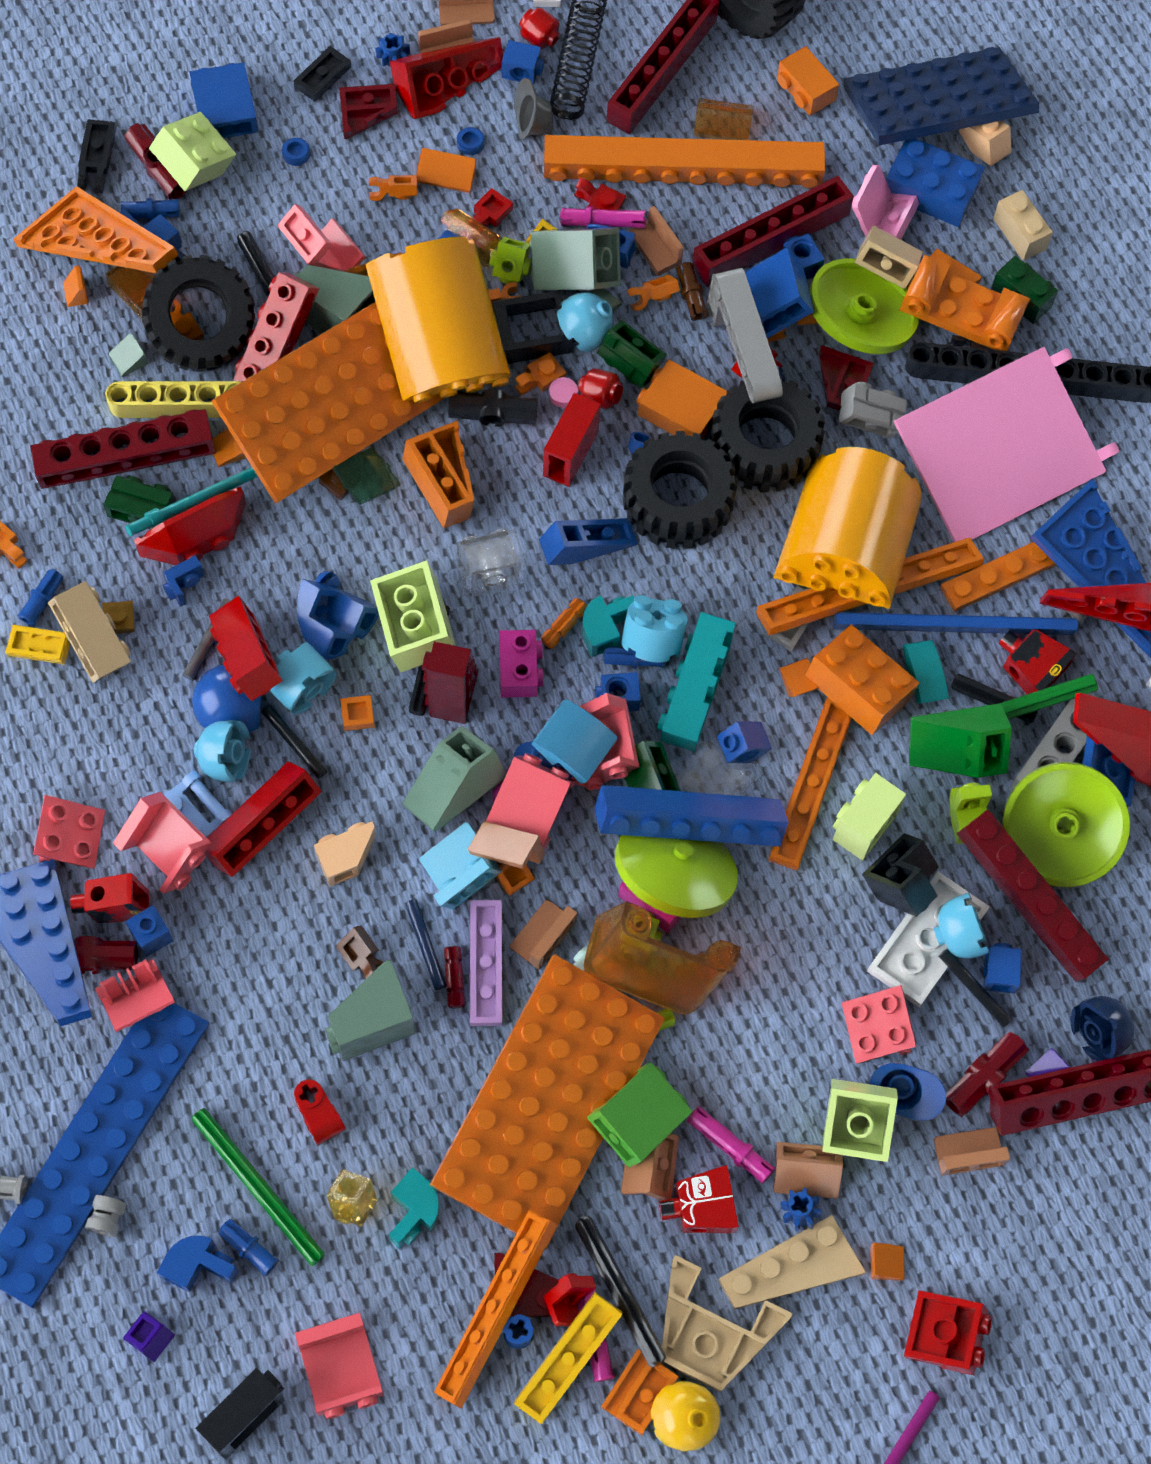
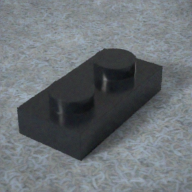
(322, 73)

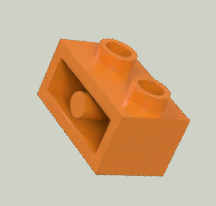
(807, 81)

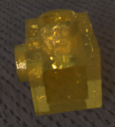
(351, 1198)

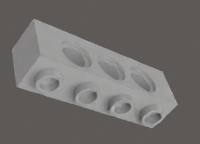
(1062, 734)

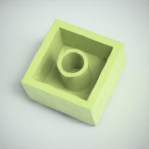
(192, 151)
(868, 815)
(860, 1120)

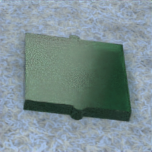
(366, 476)

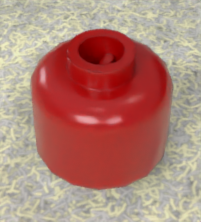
(539, 28)
(602, 386)

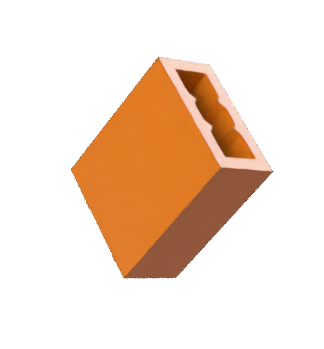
(679, 400)

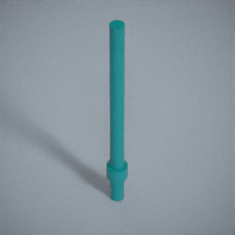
(156, 516)

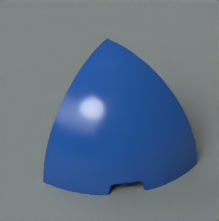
(332, 618)

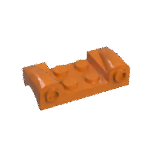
(963, 305)

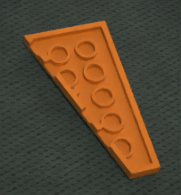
(94, 232)

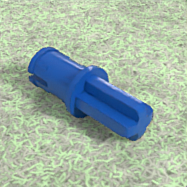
(40, 597)
(620, 656)
(248, 1247)

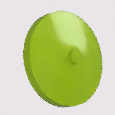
(860, 308)
(1068, 822)
(677, 874)

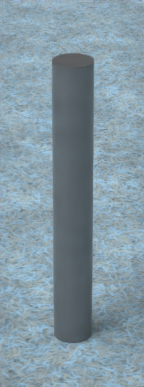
(201, 651)

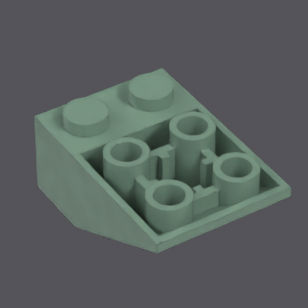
(453, 778)

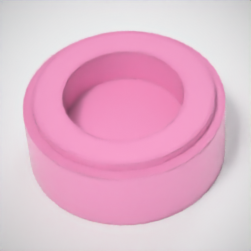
(562, 391)

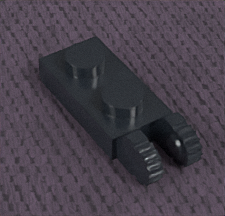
(96, 153)

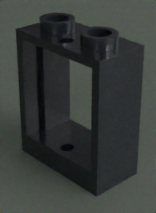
(533, 348)
(242, 1412)

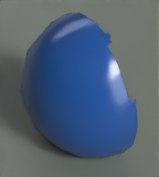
(217, 701)

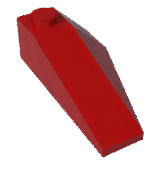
(434, 77)
(1114, 603)
(1120, 729)

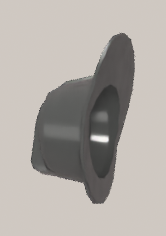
(532, 111)

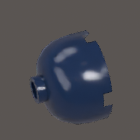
(1104, 1026)

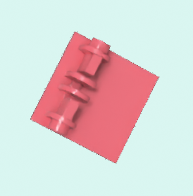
(68, 832)
(136, 996)
(879, 1025)

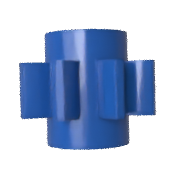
(392, 48)
(796, 1216)

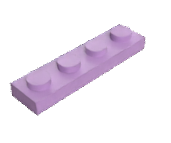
(485, 962)

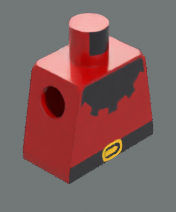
(1035, 660)
(111, 898)

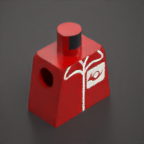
(703, 1203)

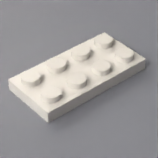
(913, 949)

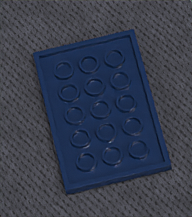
(940, 95)

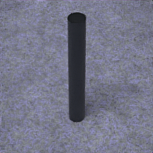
(294, 741)
(975, 988)

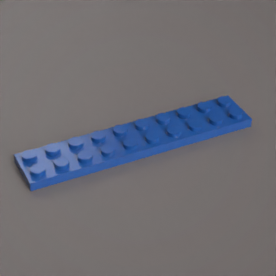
(94, 1149)

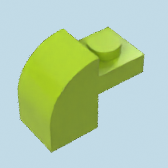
(967, 804)

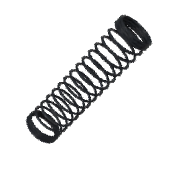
(567, 96)

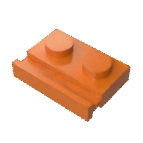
(635, 1392)

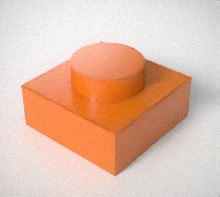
(357, 713)

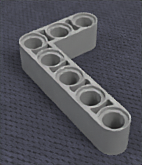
(733, 305)

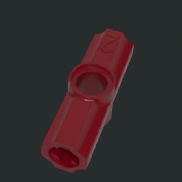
(140, 140)
(105, 955)
(984, 1072)

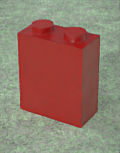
(571, 439)

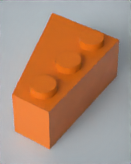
(441, 473)

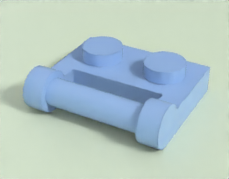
(182, 803)

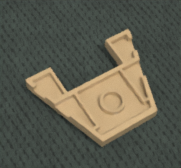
(705, 1343)

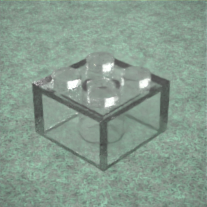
(490, 562)

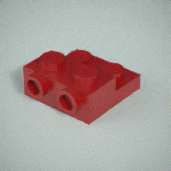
(948, 1332)

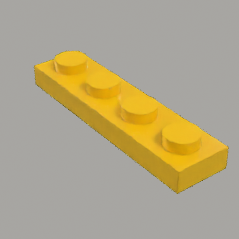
(568, 1358)

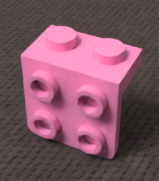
(880, 207)

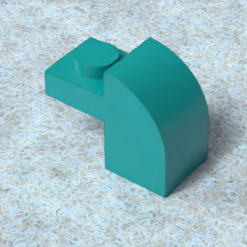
(600, 623)
(420, 1202)

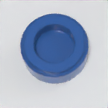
(470, 141)
(295, 151)

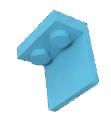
(456, 870)

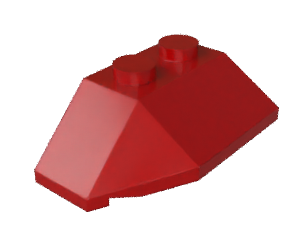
(194, 531)

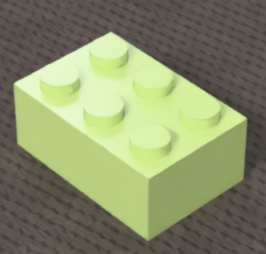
(411, 614)

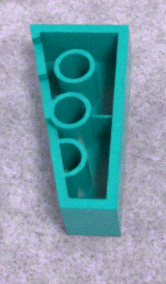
(697, 682)

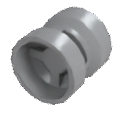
(106, 1216)

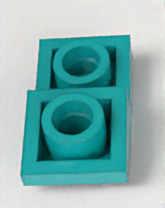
(926, 667)

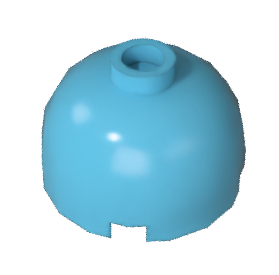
(585, 319)
(224, 744)
(961, 928)

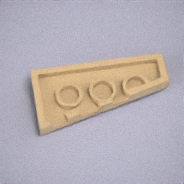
(798, 1264)

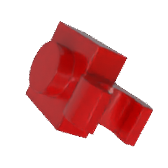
(600, 199)
(492, 208)

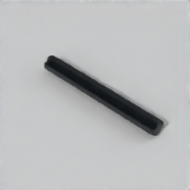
(620, 1291)

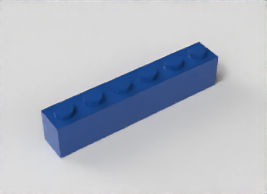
(690, 816)

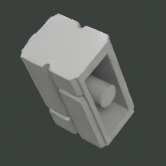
(871, 409)

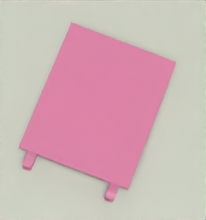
(1001, 445)

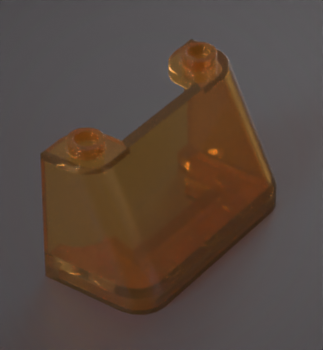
(652, 970)

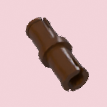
(691, 291)

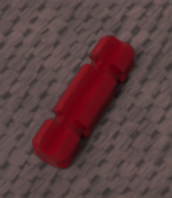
(454, 977)

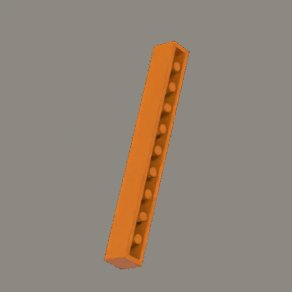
(684, 160)

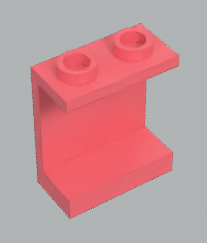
(319, 248)
(622, 756)
(530, 797)
(165, 839)
(339, 1366)

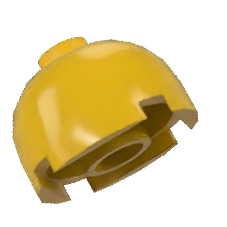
(685, 1416)

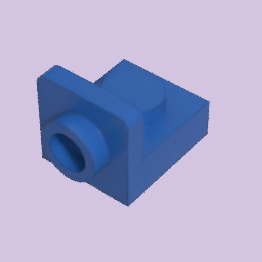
(182, 575)

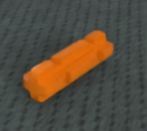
(563, 623)

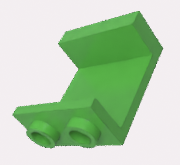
(640, 1115)

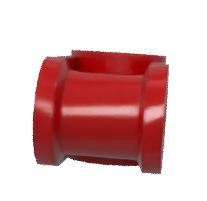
(319, 1115)

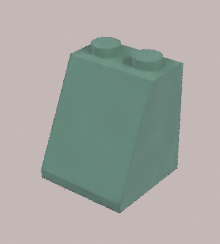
(575, 259)
(339, 295)
(371, 1015)

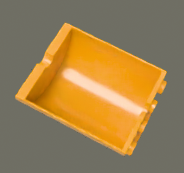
(438, 319)
(852, 526)

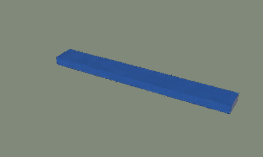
(955, 623)

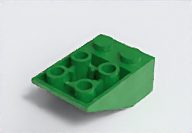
(962, 741)

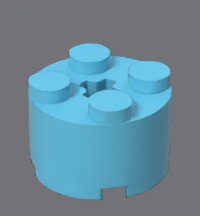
(654, 628)
(303, 677)

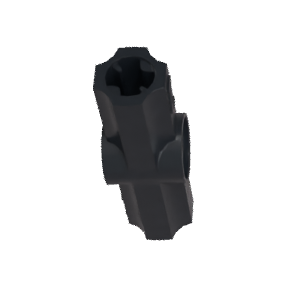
(493, 407)

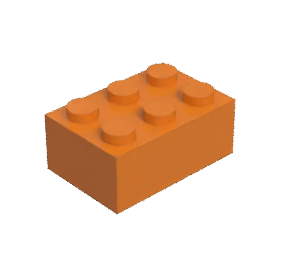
(861, 679)

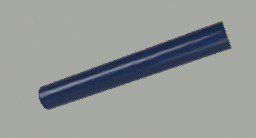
(425, 944)

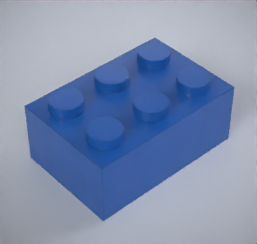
(937, 178)

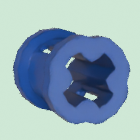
(523, 1341)

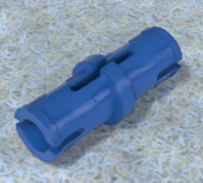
(151, 208)

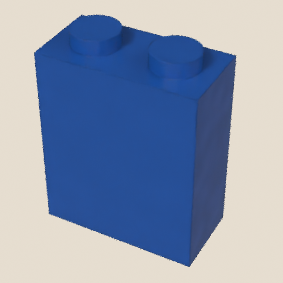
(225, 99)
(780, 291)

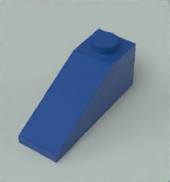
(585, 539)

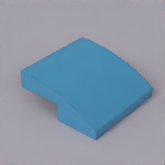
(574, 740)

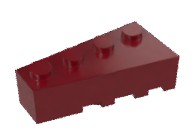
(449, 681)

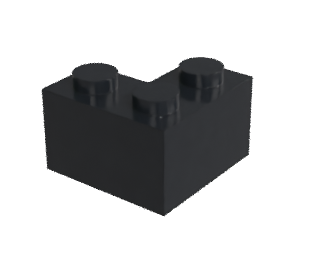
(902, 875)

